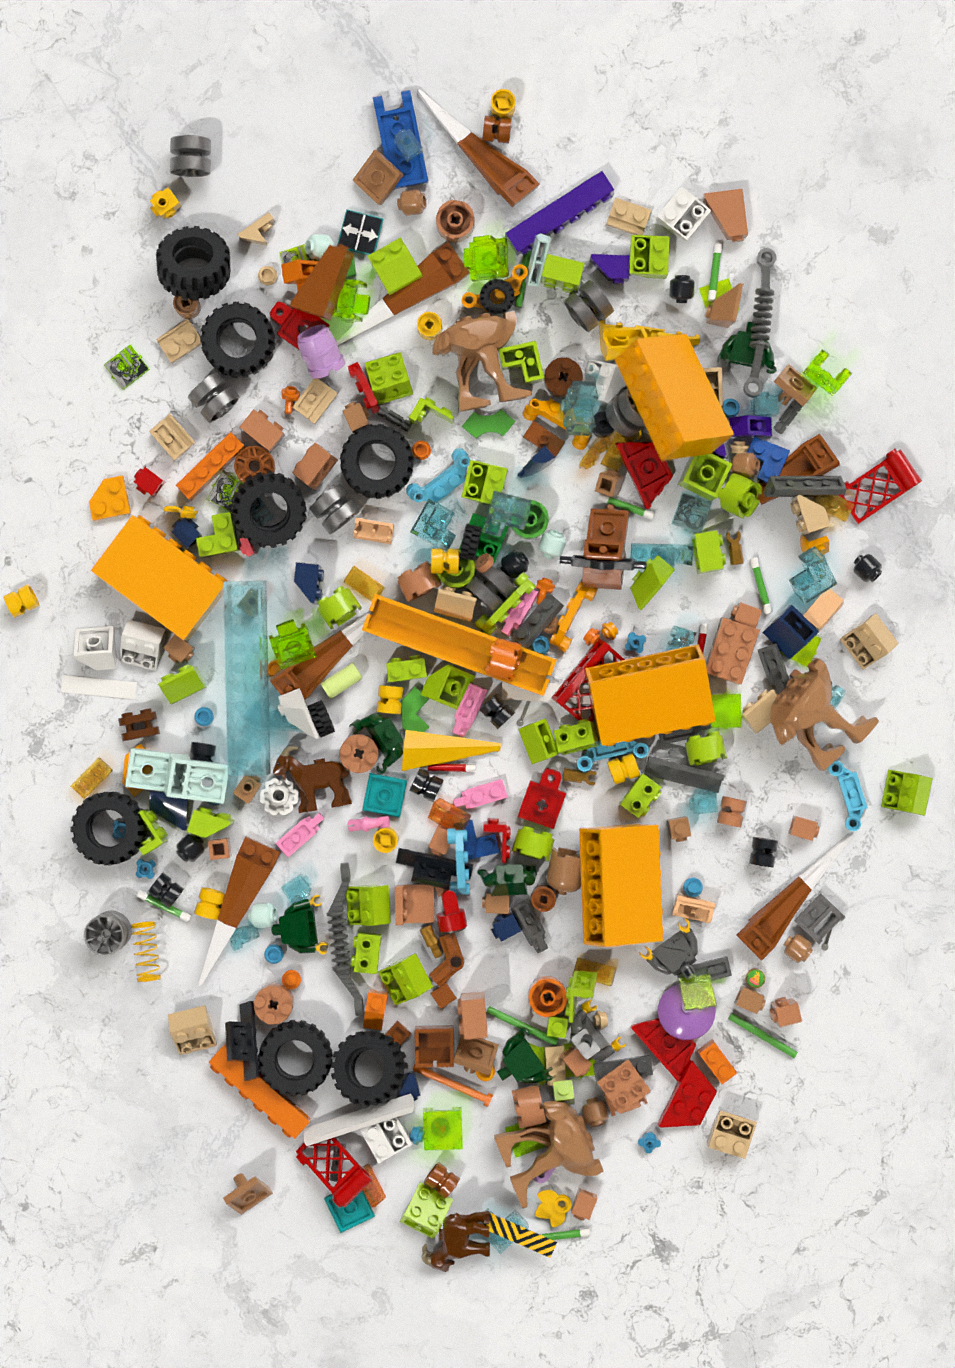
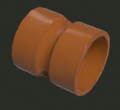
(504, 129)
(543, 898)
(442, 1180)

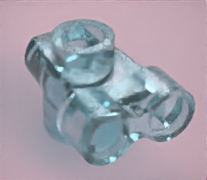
(240, 936)

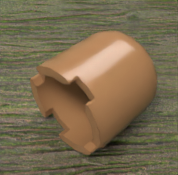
(564, 871)

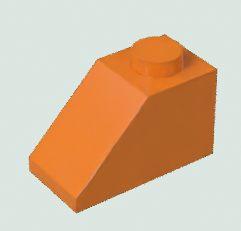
(375, 1009)

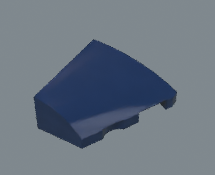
(537, 463)
(169, 808)

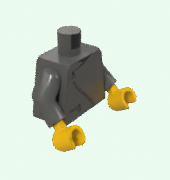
(675, 953)
(588, 1038)

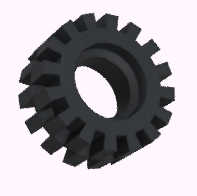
(485, 296)
(470, 542)
(321, 718)

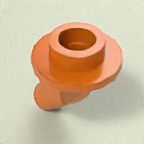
(290, 394)
(544, 585)

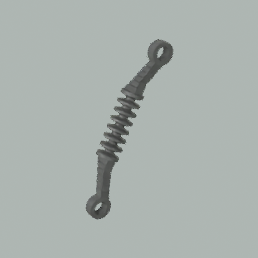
(764, 294)
(343, 970)

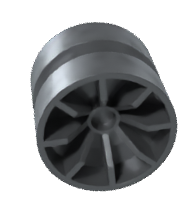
(190, 156)
(593, 303)
(217, 402)
(624, 415)
(331, 504)
(495, 582)
(107, 933)

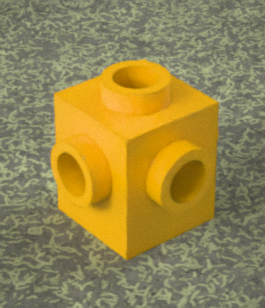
(164, 197)

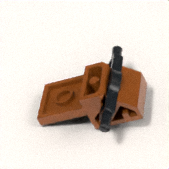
(605, 550)

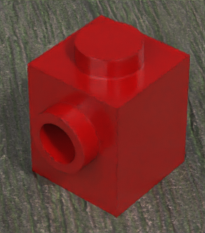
(148, 482)

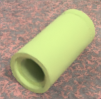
(341, 680)

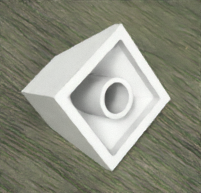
(96, 647)
(296, 711)

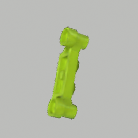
(488, 624)

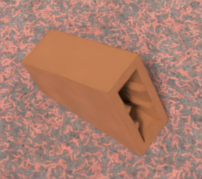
(728, 212)

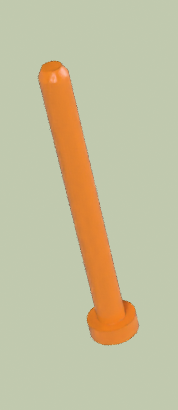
(455, 1085)

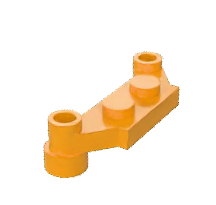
(497, 296)
(552, 411)
(560, 639)

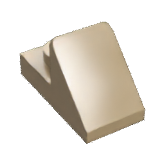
(252, 232)

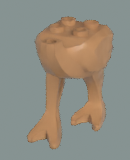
(476, 341)
(806, 703)
(567, 1143)

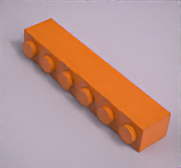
(275, 1105)

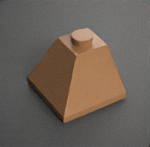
(724, 309)

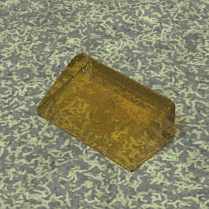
(612, 457)
(834, 506)
(363, 583)

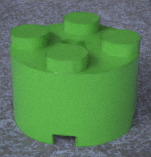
(539, 524)

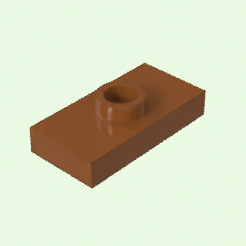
(542, 437)

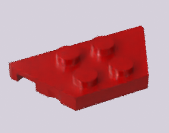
(645, 469)
(669, 1050)
(689, 1099)

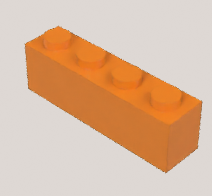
(210, 466)

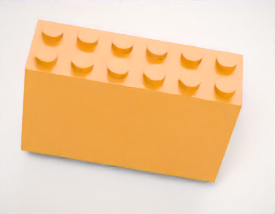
(673, 396)
(160, 577)
(650, 695)
(621, 884)

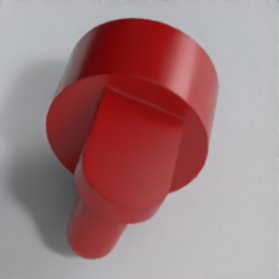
(452, 918)

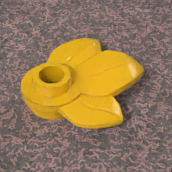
(187, 512)
(550, 1209)

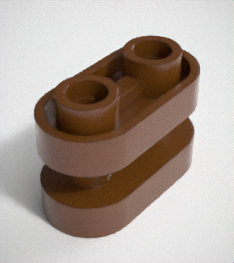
(129, 719)

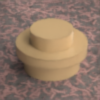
(267, 275)
(739, 446)
(600, 1020)

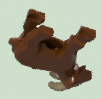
(314, 777)
(456, 1240)

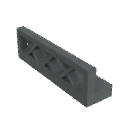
(804, 485)
(683, 774)

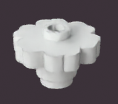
(276, 787)

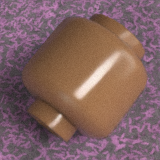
(412, 202)
(745, 464)
(797, 948)
(595, 1112)

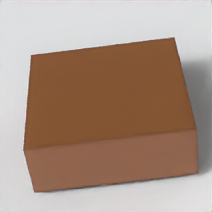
(443, 995)
(398, 1032)

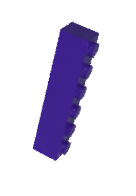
(560, 212)

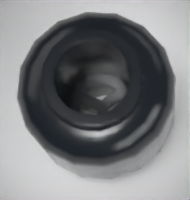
(681, 288)
(514, 564)
(867, 568)
(190, 848)

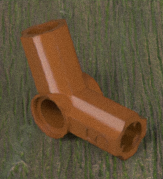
(446, 969)

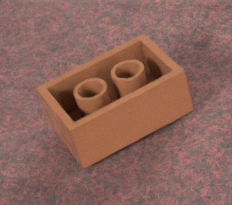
(731, 651)
(473, 1011)

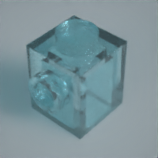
(407, 144)
(764, 405)
(703, 803)
(297, 888)

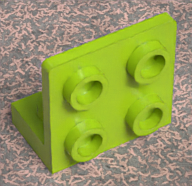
(388, 378)
(419, 411)
(159, 833)
(581, 986)
(426, 1211)

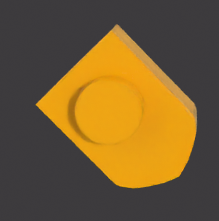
(821, 544)

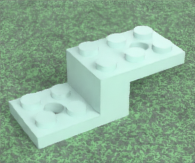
(177, 775)

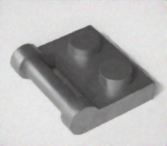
(815, 913)

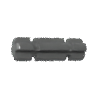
(787, 417)
(394, 418)
(335, 1165)

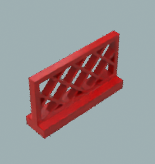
(578, 676)

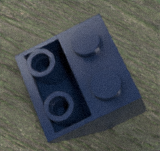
(308, 579)
(790, 631)

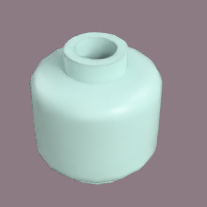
(317, 245)
(552, 544)
(263, 915)

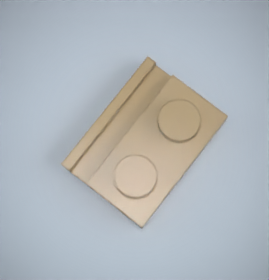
(628, 217)
(179, 341)
(315, 400)
(172, 437)

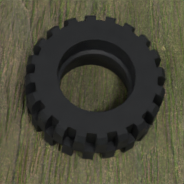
(193, 244)
(232, 314)
(376, 435)
(276, 533)
(84, 835)
(345, 1068)
(279, 1078)

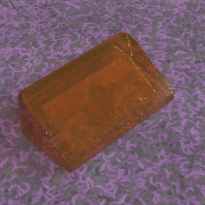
(448, 815)
(373, 1190)

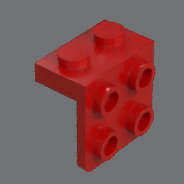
(494, 825)

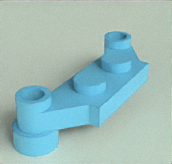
(443, 483)
(603, 752)
(851, 793)
(458, 837)

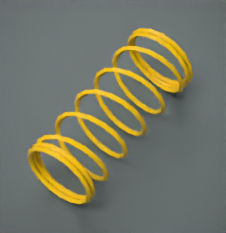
(144, 976)

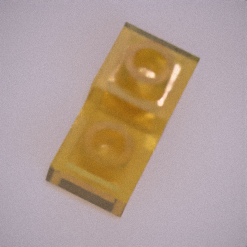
(590, 457)
(91, 777)
(605, 972)

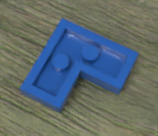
(772, 456)
(479, 846)

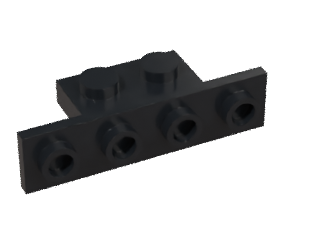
(429, 868)
(242, 1042)

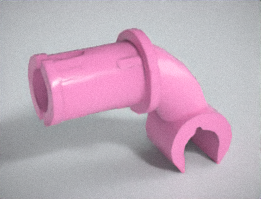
(368, 823)

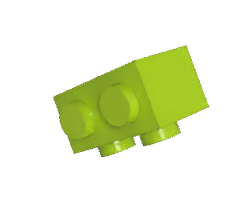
(406, 670)
(576, 737)
(538, 741)
(640, 796)
(367, 952)

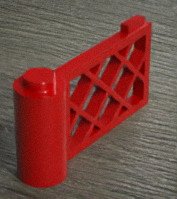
(901, 472)
(347, 1186)

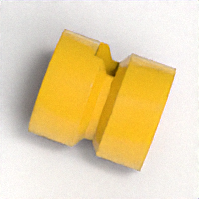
(503, 104)
(429, 325)
(444, 561)
(20, 601)
(389, 699)
(623, 768)
(385, 839)
(209, 903)

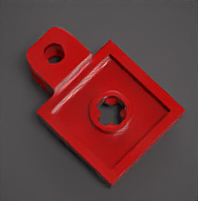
(291, 320)
(547, 791)

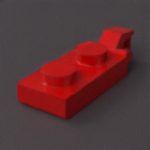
(363, 386)

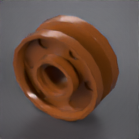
(247, 456)

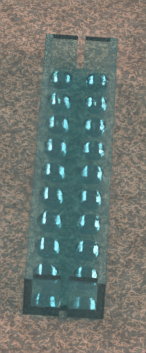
(247, 678)

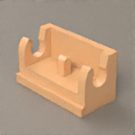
(373, 531)
(823, 609)
(693, 908)

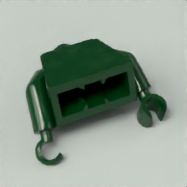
(738, 350)
(385, 736)
(509, 879)
(522, 1061)

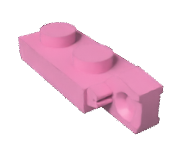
(518, 615)
(468, 709)
(482, 794)
(299, 834)

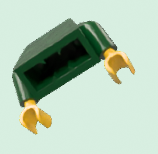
(299, 927)

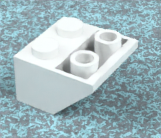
(683, 214)
(607, 379)
(141, 645)
(386, 1138)

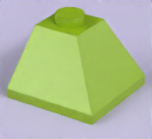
(447, 686)

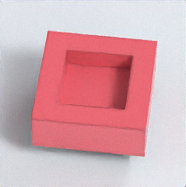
(247, 547)

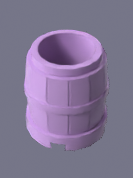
(320, 351)

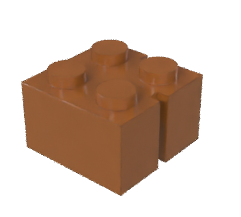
(434, 1044)

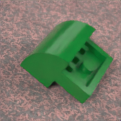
(487, 542)

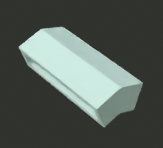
(534, 259)

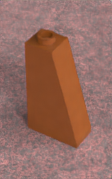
(324, 284)

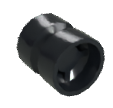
(602, 426)
(497, 711)
(202, 751)
(426, 785)
(763, 859)
(172, 893)

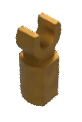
(735, 549)
(577, 776)
(431, 940)

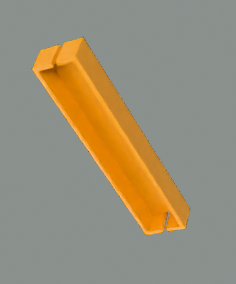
(451, 642)

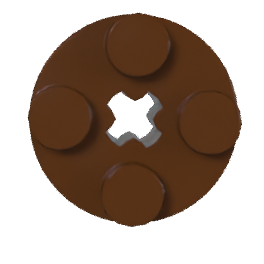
(552, 374)

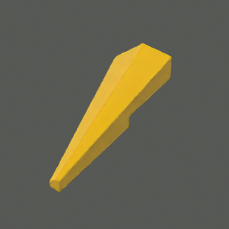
(616, 338)
(429, 749)

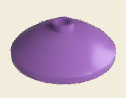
(682, 1023)

